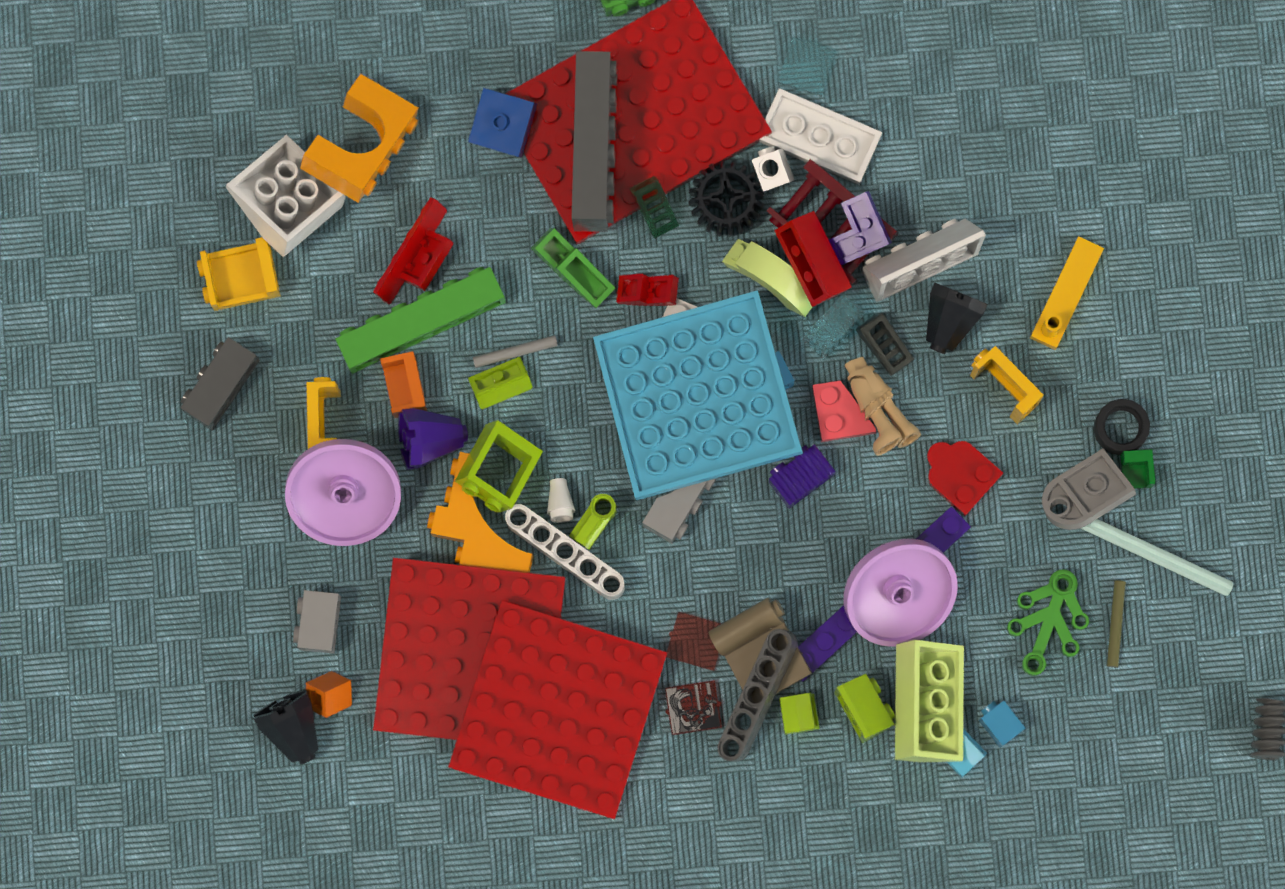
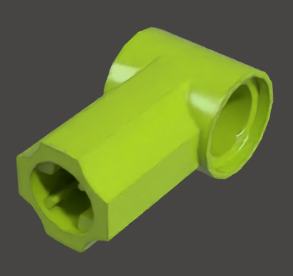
(592, 523)

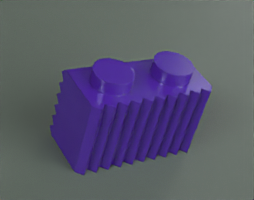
(801, 475)

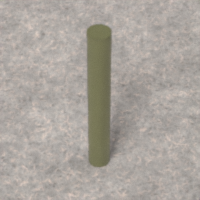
(1116, 624)

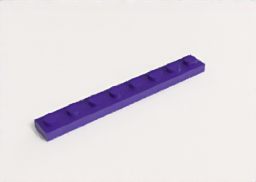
(838, 628)

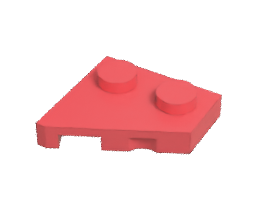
(839, 413)

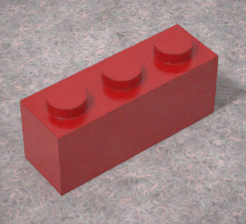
(812, 258)

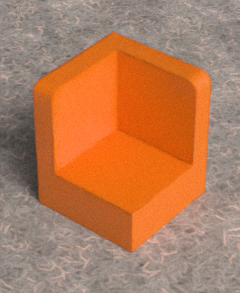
(329, 693)

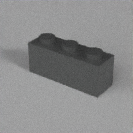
(219, 383)

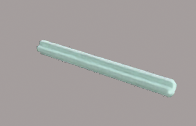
(1160, 556)

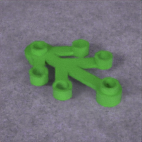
(1051, 618)

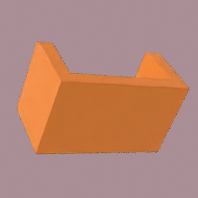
(403, 382)

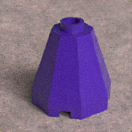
(428, 436)

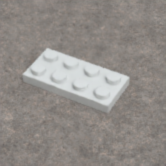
(820, 135)

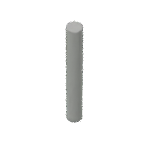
(515, 351)

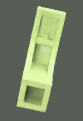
(770, 273)

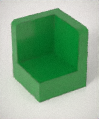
(1138, 468)

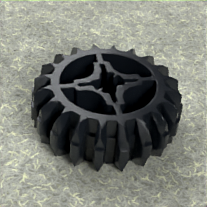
(724, 174)

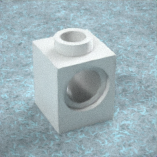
(784, 172)

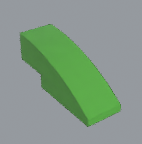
(573, 267)

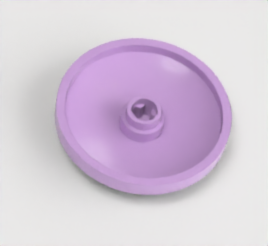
(343, 492)
(900, 592)

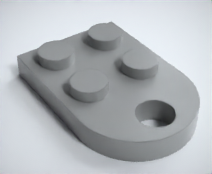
(1087, 491)

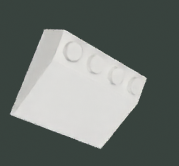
(923, 258)

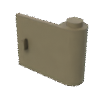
(743, 638)

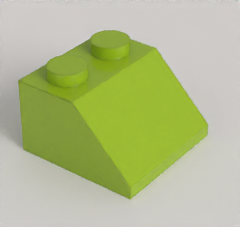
(864, 708)

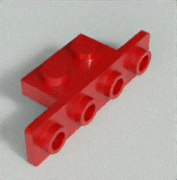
(418, 254)

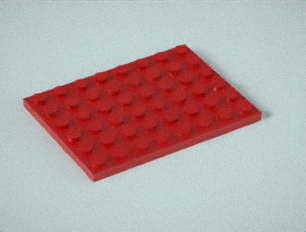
(673, 113)

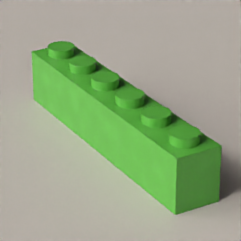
(421, 319)

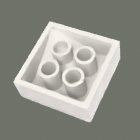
(283, 198)

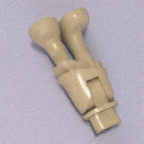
(873, 395)

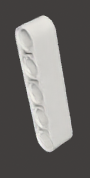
(571, 564)

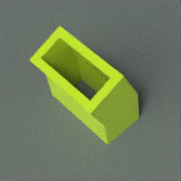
(799, 713)

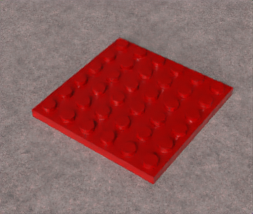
(438, 636)
(557, 709)

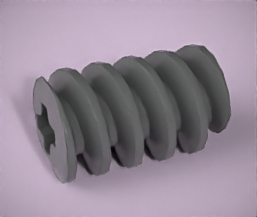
(1270, 730)

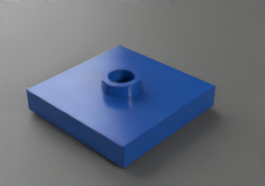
(502, 122)

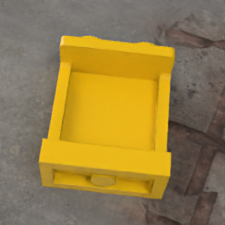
(239, 275)
(1011, 379)
(316, 393)

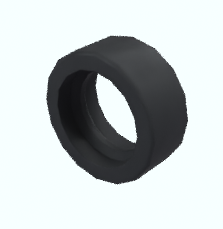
(1121, 405)

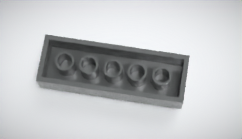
(592, 136)

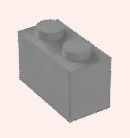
(318, 621)

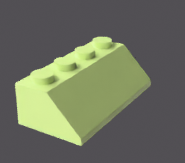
(929, 702)

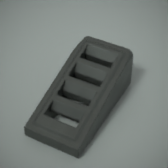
(886, 328)

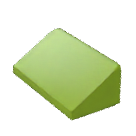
(500, 383)

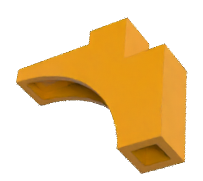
(464, 524)

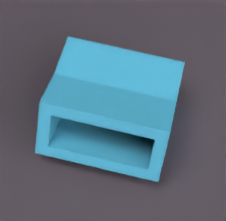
(971, 755)

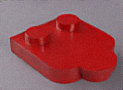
(960, 474)

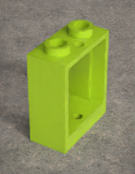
(513, 444)

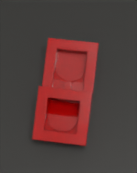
(647, 291)

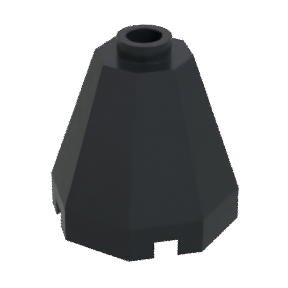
(951, 317)
(290, 726)

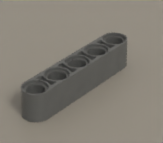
(745, 703)

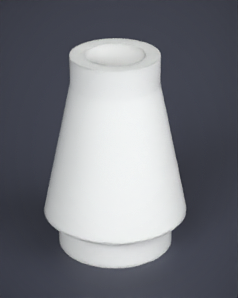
(560, 502)

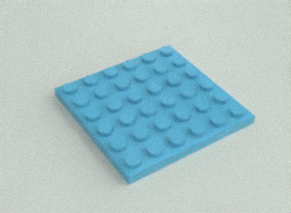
(697, 395)

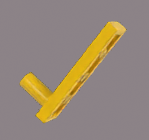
(1066, 293)

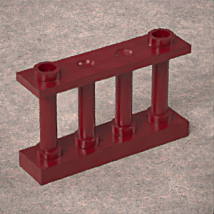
(837, 195)

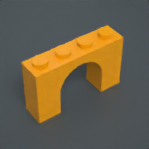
(356, 172)

